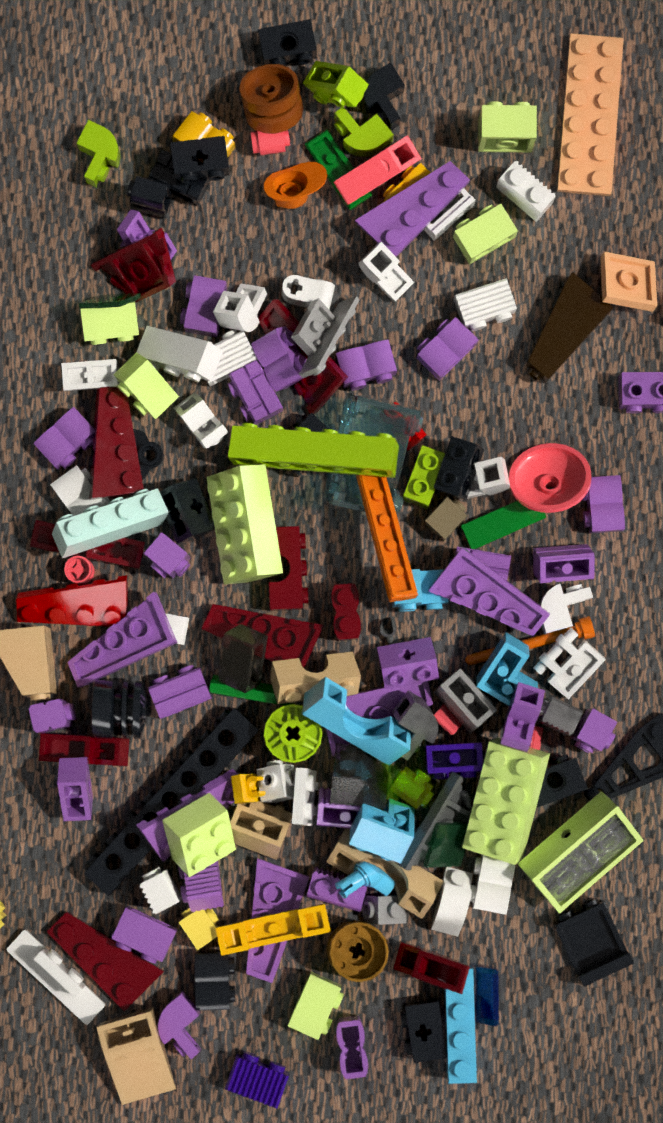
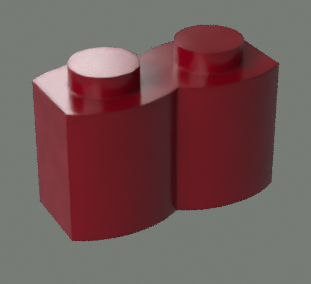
(345, 604)

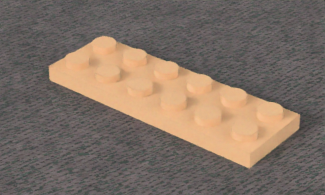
(590, 114)

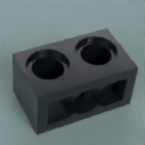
(458, 468)

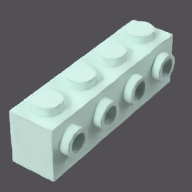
(109, 523)

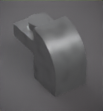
(417, 717)

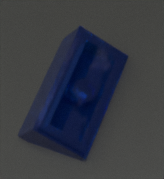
(487, 995)

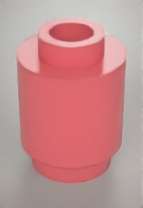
(269, 143)

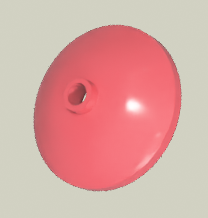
(548, 467)

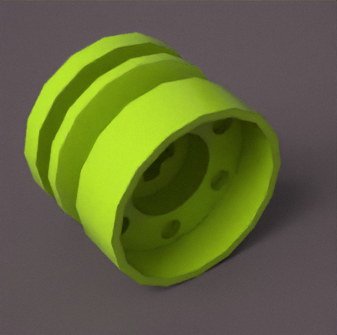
(276, 734)

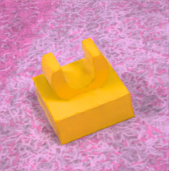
(246, 788)

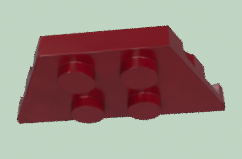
(140, 265)

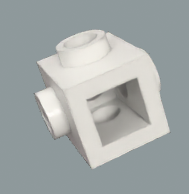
(277, 781)

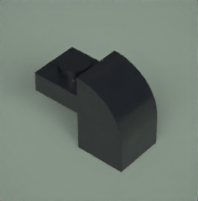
(382, 88)

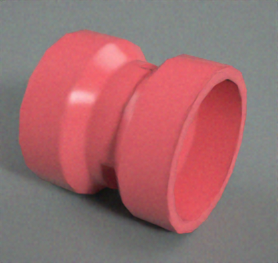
(76, 567)

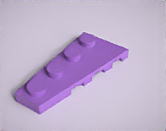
(411, 210)
(480, 588)
(130, 640)
(379, 704)
(154, 830)
(274, 892)

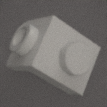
(383, 910)

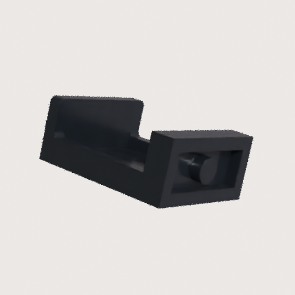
(592, 942)

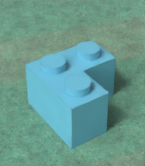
(423, 582)
(502, 669)
(384, 831)

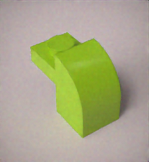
(363, 139)
(103, 147)

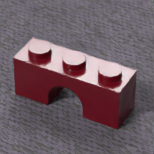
(289, 592)

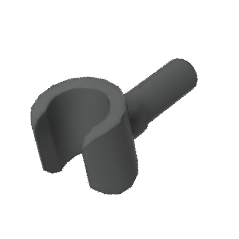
(388, 633)

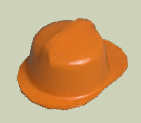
(293, 185)

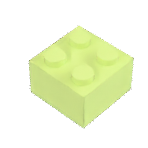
(507, 127)
(199, 834)

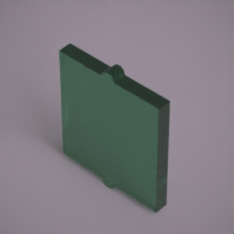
(109, 300)
(446, 845)

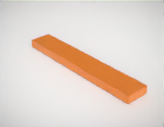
(387, 538)

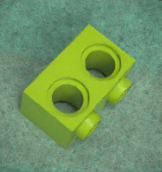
(423, 477)

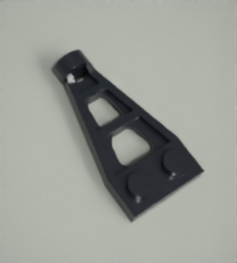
(649, 733)

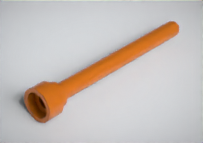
(583, 628)

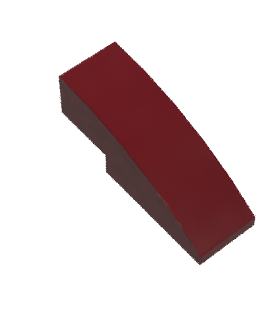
(98, 751)
(431, 967)

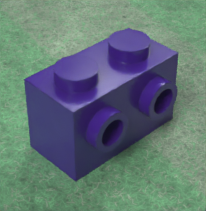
(459, 758)

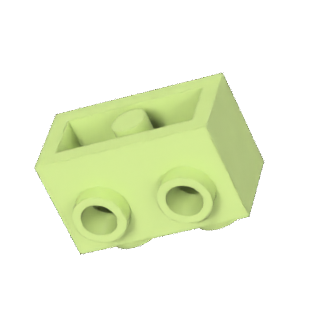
(484, 233)
(108, 323)
(145, 385)
(315, 1006)

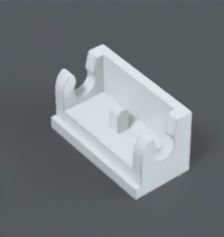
(450, 214)
(89, 374)

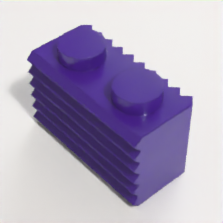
(257, 1079)

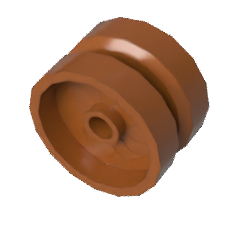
(271, 98)

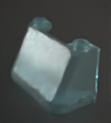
(370, 418)

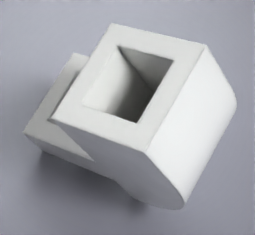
(382, 268)
(241, 308)
(201, 420)
(490, 478)
(556, 604)
(452, 902)

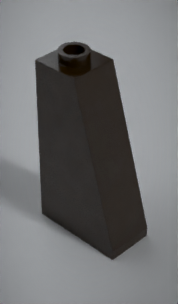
(568, 326)

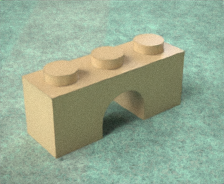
(292, 681)

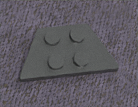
(450, 806)

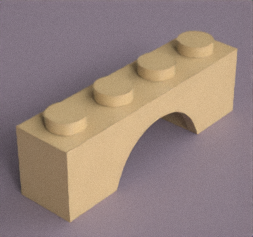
(414, 888)

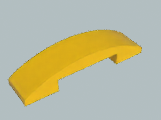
(273, 929)

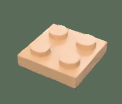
(628, 281)

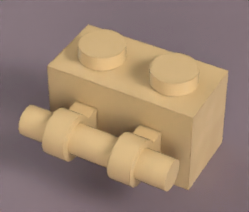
(260, 827)

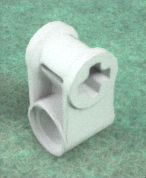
(308, 290)

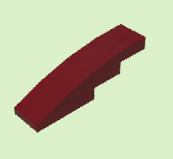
(120, 552)

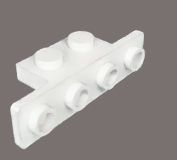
(56, 977)

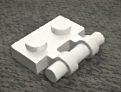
(575, 669)
(304, 797)

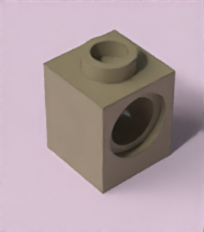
(446, 518)

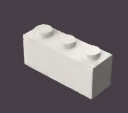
(180, 354)

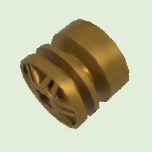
(363, 966)

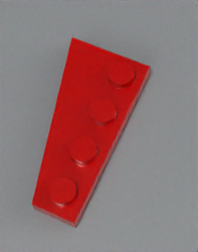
(89, 604)

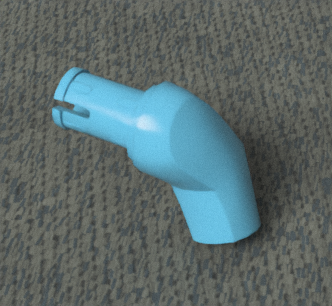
(366, 875)

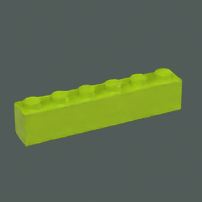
(314, 450)

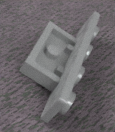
(320, 331)

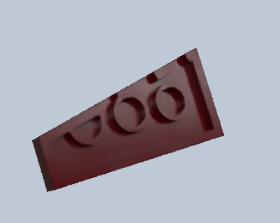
(115, 451)
(285, 636)

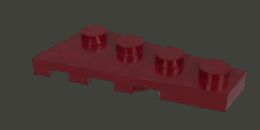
(316, 388)
(116, 971)

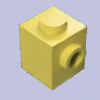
(199, 926)

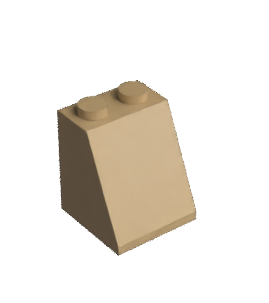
(30, 660)

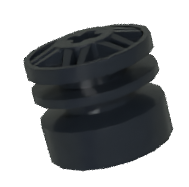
(118, 709)

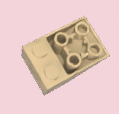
(136, 1056)

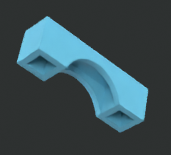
(378, 737)
(461, 1034)

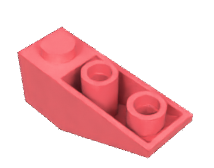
(377, 170)

